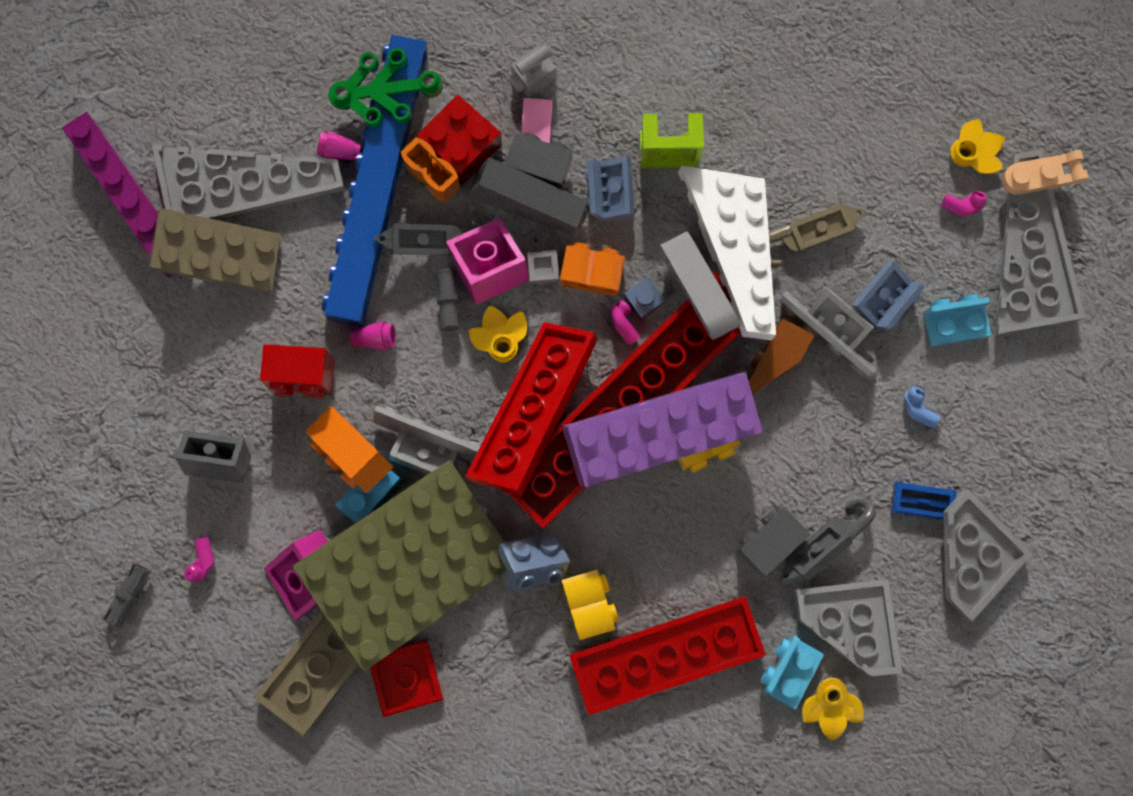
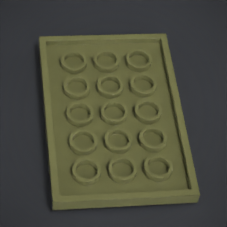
(403, 565)

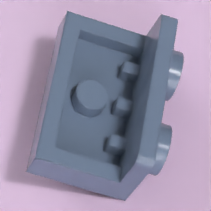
(610, 189)
(887, 297)
(533, 561)

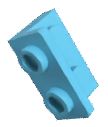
(957, 321)
(791, 671)

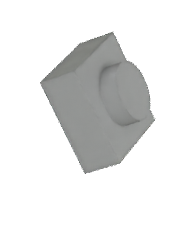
(543, 267)

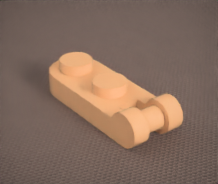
(1044, 173)

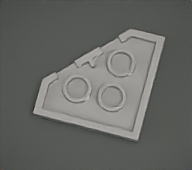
(978, 555)
(854, 622)

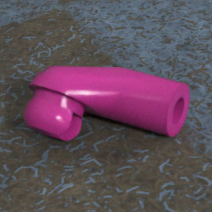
(621, 323)
(204, 562)

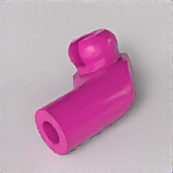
(966, 206)

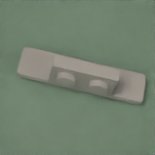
(835, 323)
(421, 445)

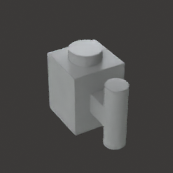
(533, 71)

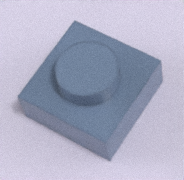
(644, 298)

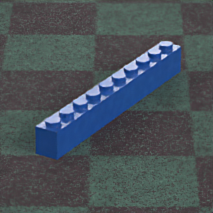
(372, 196)

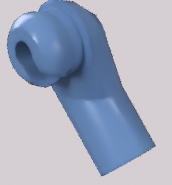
(916, 410)

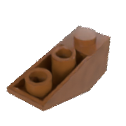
(779, 355)

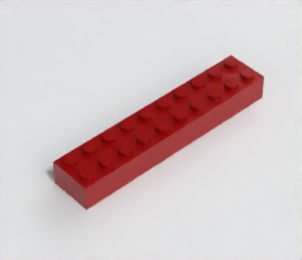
(659, 366)

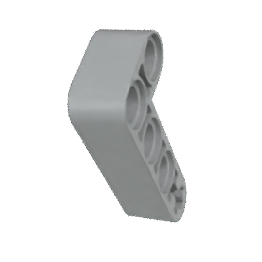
(699, 285)

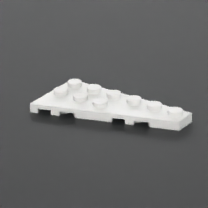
(737, 237)

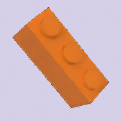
(347, 451)

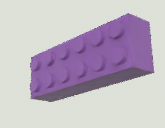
(662, 429)

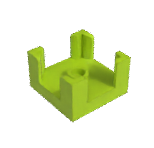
(671, 150)

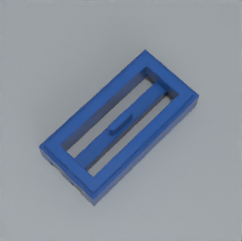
(897, 499)

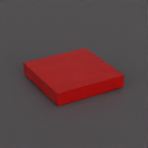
(406, 679)

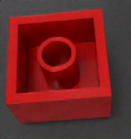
(461, 137)
(297, 370)

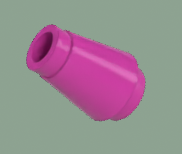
(337, 147)
(374, 336)

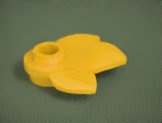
(980, 148)
(499, 330)
(835, 712)

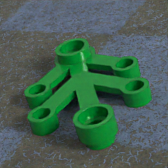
(381, 88)

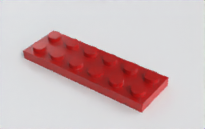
(532, 408)
(667, 655)

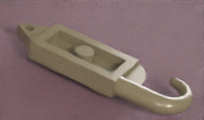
(816, 229)

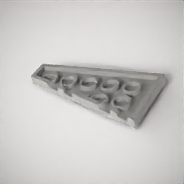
(239, 182)
(1036, 266)

